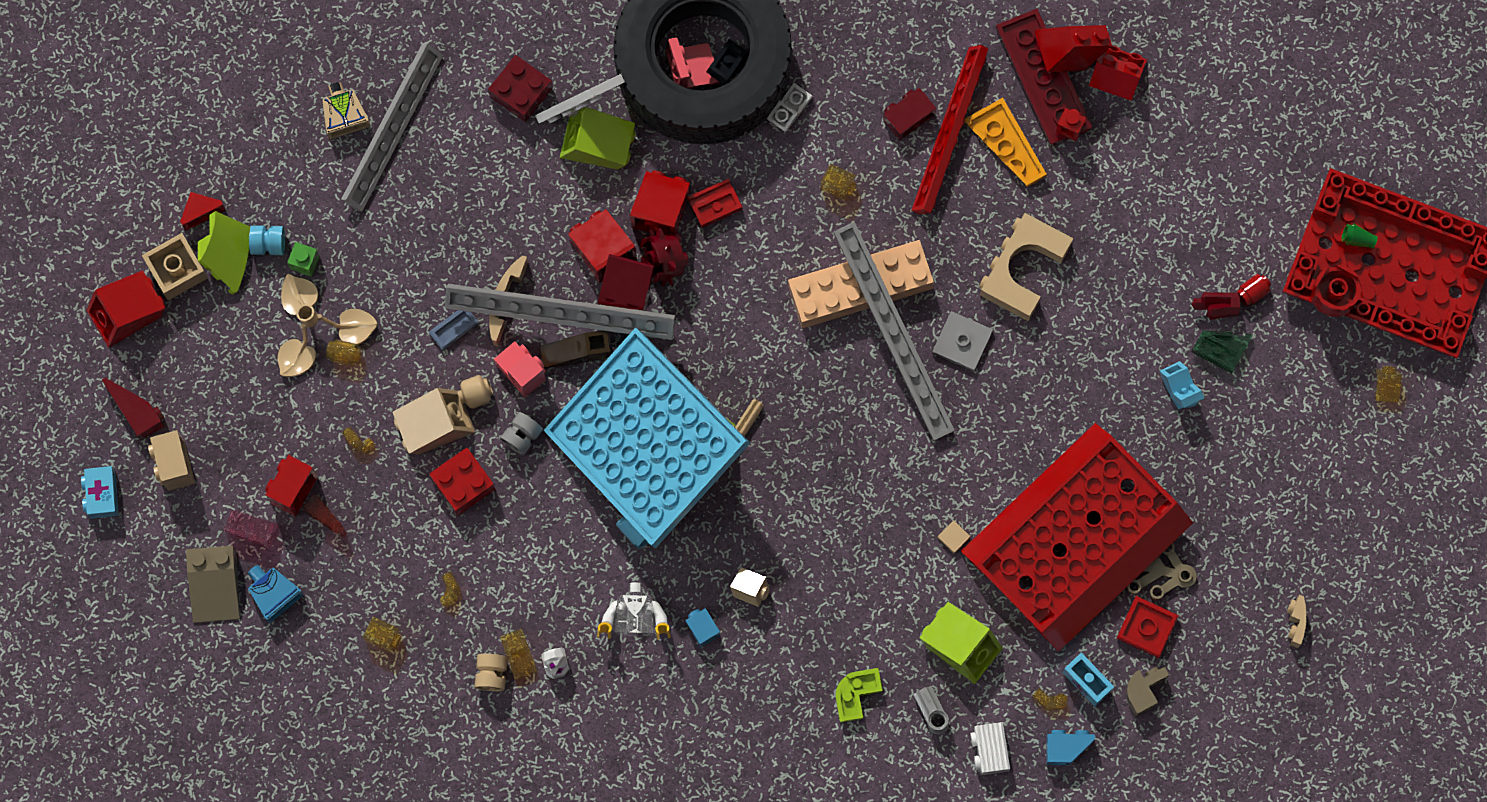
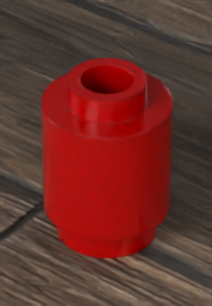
(1254, 289)

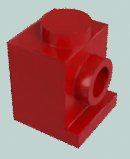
(1071, 124)

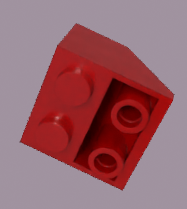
(1118, 72)

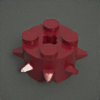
(665, 254)

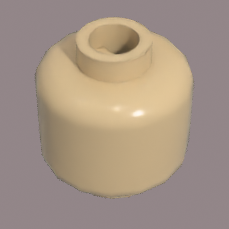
(475, 391)

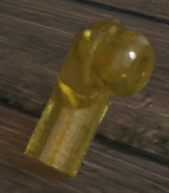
(353, 439)
(452, 591)
(1050, 702)

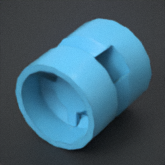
(267, 240)

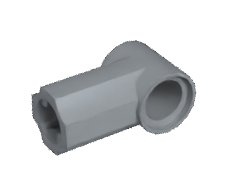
(931, 709)

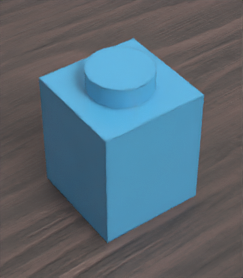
(702, 627)

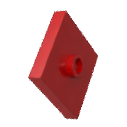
(1147, 627)

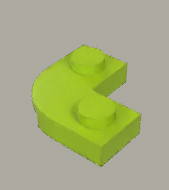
(850, 690)

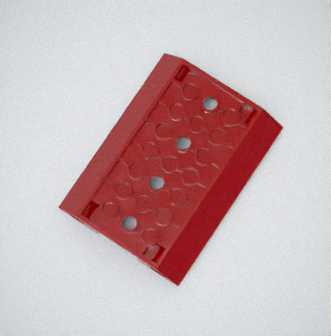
(1411, 237)
(1098, 557)

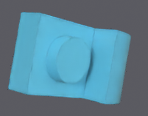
(1180, 385)

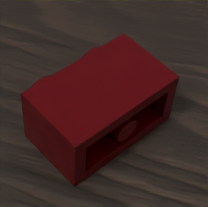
(909, 113)

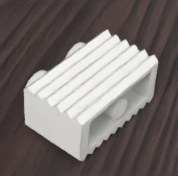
(991, 748)

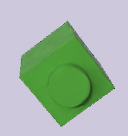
(303, 259)

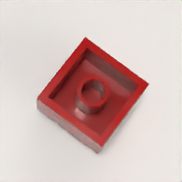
(462, 481)
(291, 485)

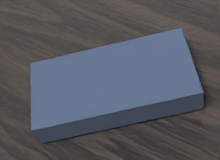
(453, 328)

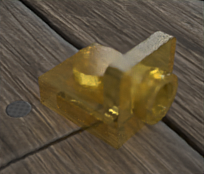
(1388, 384)

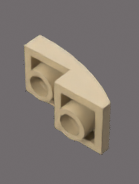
(1298, 615)

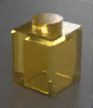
(838, 182)
(382, 634)

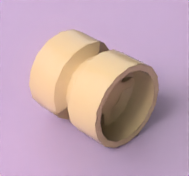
(490, 672)

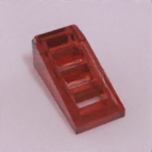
(318, 511)

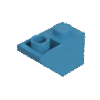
(1066, 748)

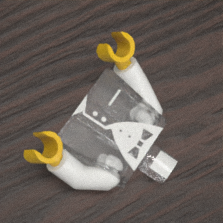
(634, 616)

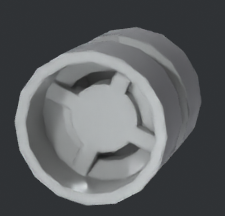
(527, 428)

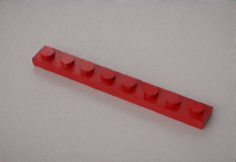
(949, 130)

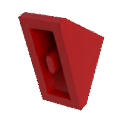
(198, 210)

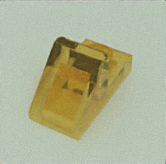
(518, 654)

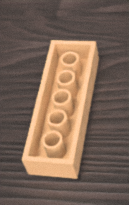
(836, 293)

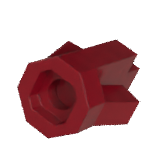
(1218, 304)

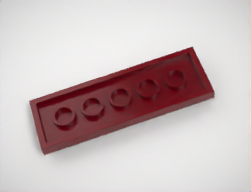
(1046, 91)

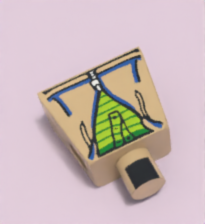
(343, 112)

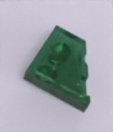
(1221, 348)

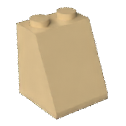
(432, 421)

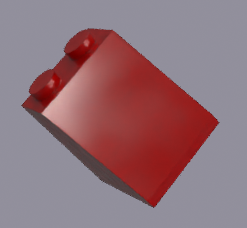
(1072, 46)
(660, 203)
(598, 239)
(125, 307)

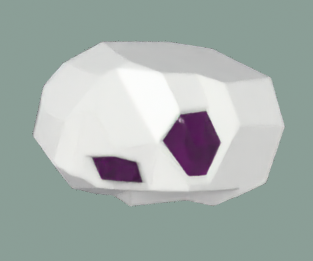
(555, 663)

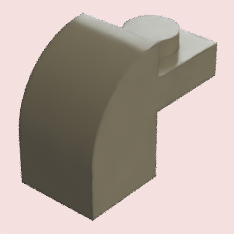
(1138, 689)

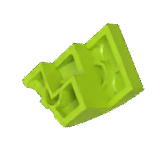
(225, 250)

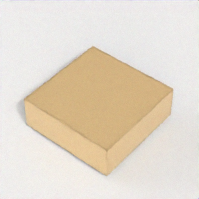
(953, 537)

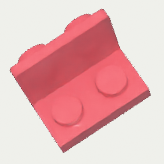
(690, 64)

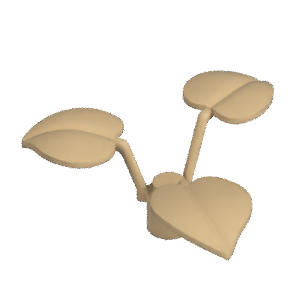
(297, 299)

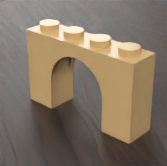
(1027, 235)

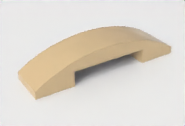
(514, 273)

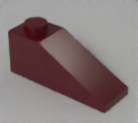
(137, 411)

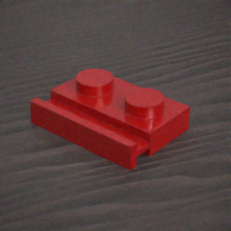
(715, 203)

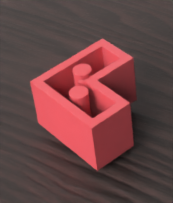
(521, 368)

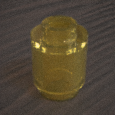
(343, 352)

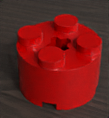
(1329, 302)

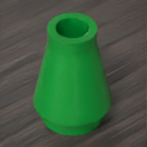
(1357, 236)

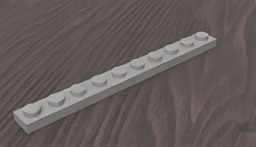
(559, 311)
(893, 331)

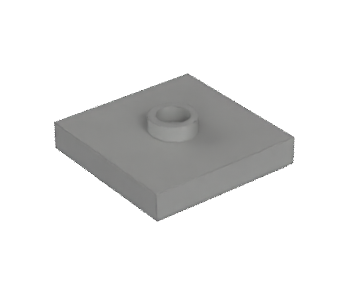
(962, 341)

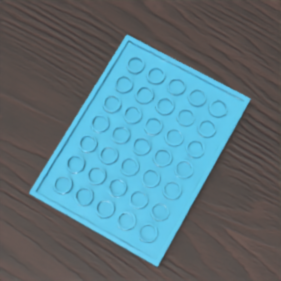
(646, 437)

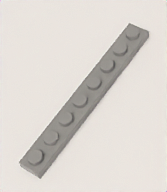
(392, 127)

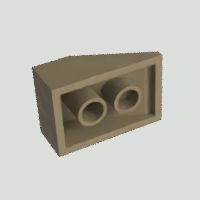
(213, 583)

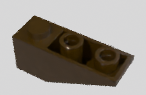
(576, 349)

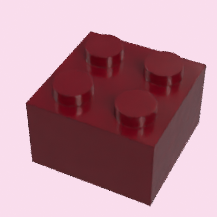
(520, 88)

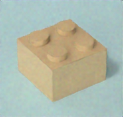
(174, 266)
(172, 460)

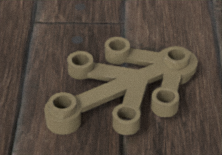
(1157, 570)

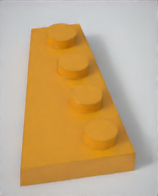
(1005, 138)

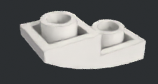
(789, 107)

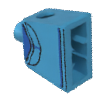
(272, 592)

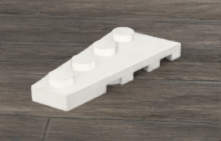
(579, 101)

